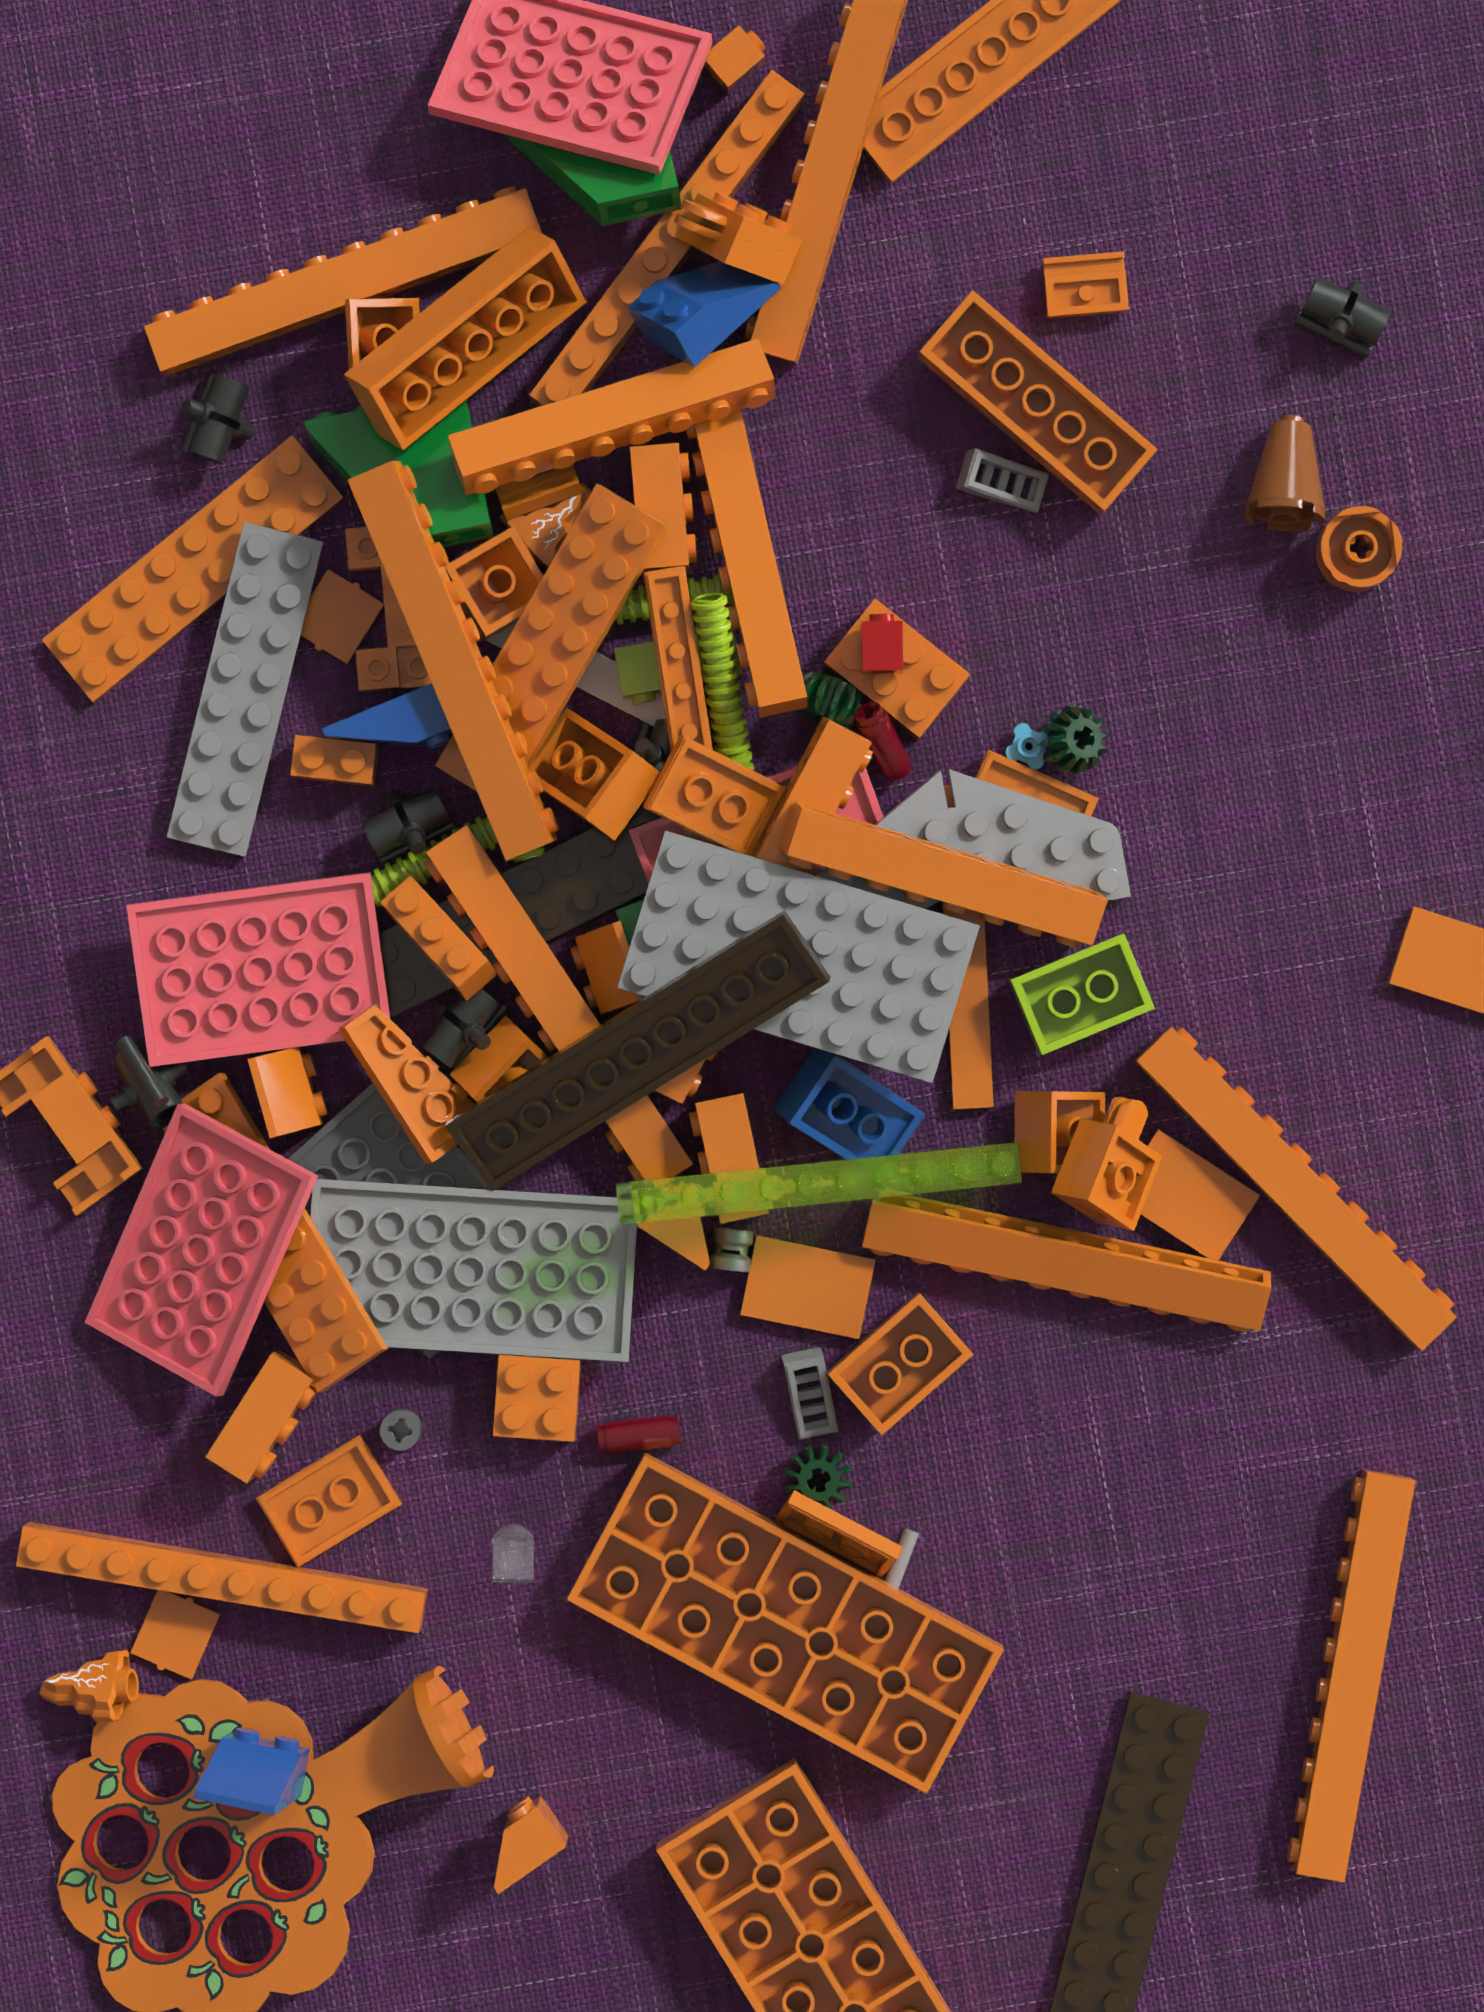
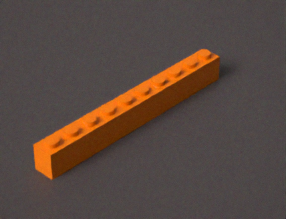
(829, 169)
(662, 251)
(320, 289)
(453, 658)
(819, 781)
(544, 989)
(1295, 1188)
(1068, 1261)
(222, 1577)
(1352, 1675)

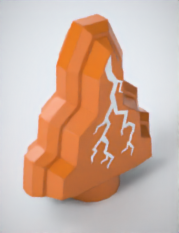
(548, 526)
(96, 1687)

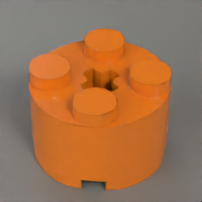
(1372, 530)

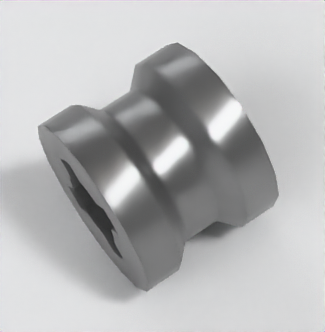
(402, 1422)

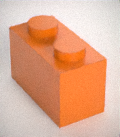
(334, 760)

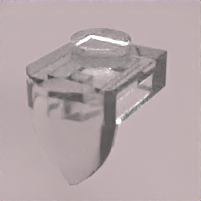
(513, 1555)

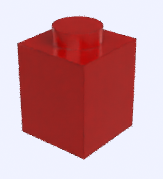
(881, 645)

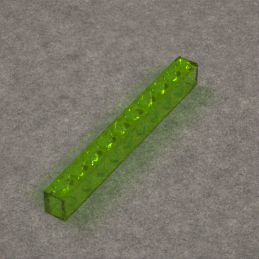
(818, 1183)

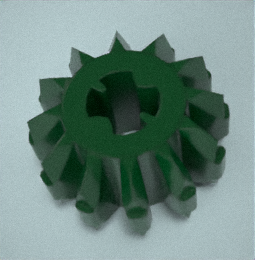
(831, 699)
(1074, 739)
(831, 1483)

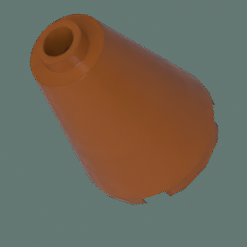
(1287, 480)

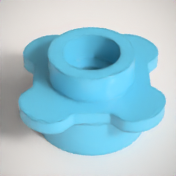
(1017, 750)

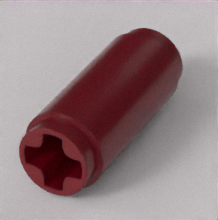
(886, 745)
(639, 1434)

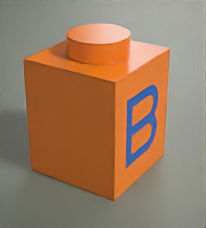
(735, 58)

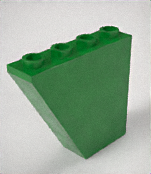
(604, 188)
(355, 447)

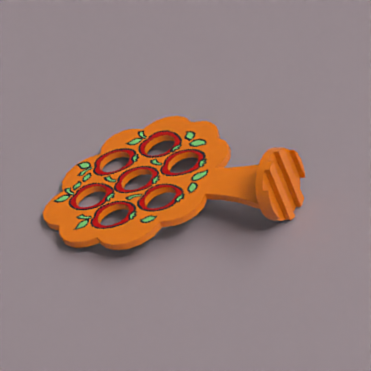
(408, 1750)

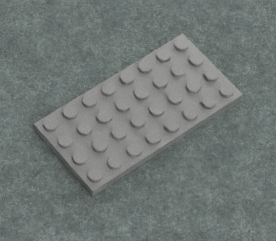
(888, 961)
(484, 1267)

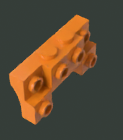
(400, 663)
(76, 1119)

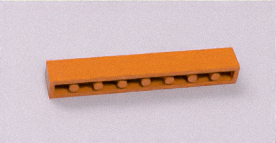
(611, 418)
(748, 565)
(943, 874)

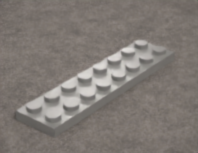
(244, 689)

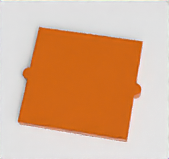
(339, 616)
(175, 1633)

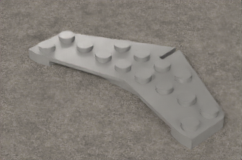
(1008, 830)

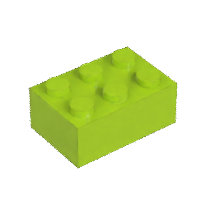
(1081, 994)

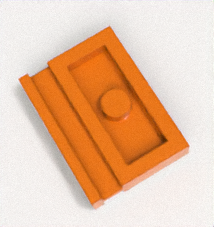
(1085, 285)
(540, 491)

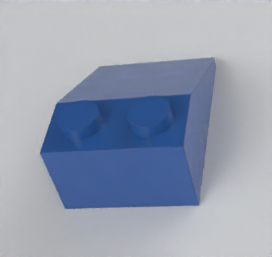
(699, 308)
(405, 721)
(847, 1108)
(254, 1772)

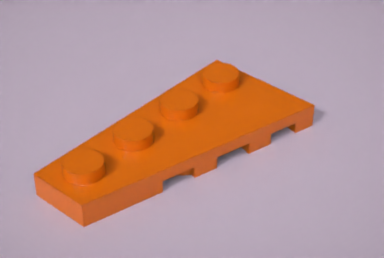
(407, 1081)

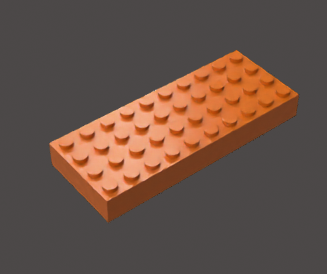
(785, 1622)
(770, 1891)

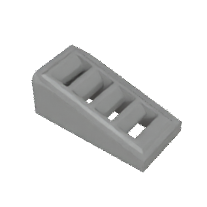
(968, 473)
(802, 1360)

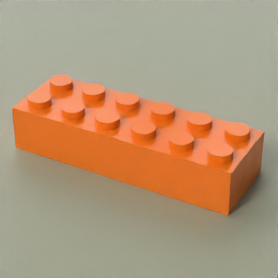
(465, 338)
(1036, 403)

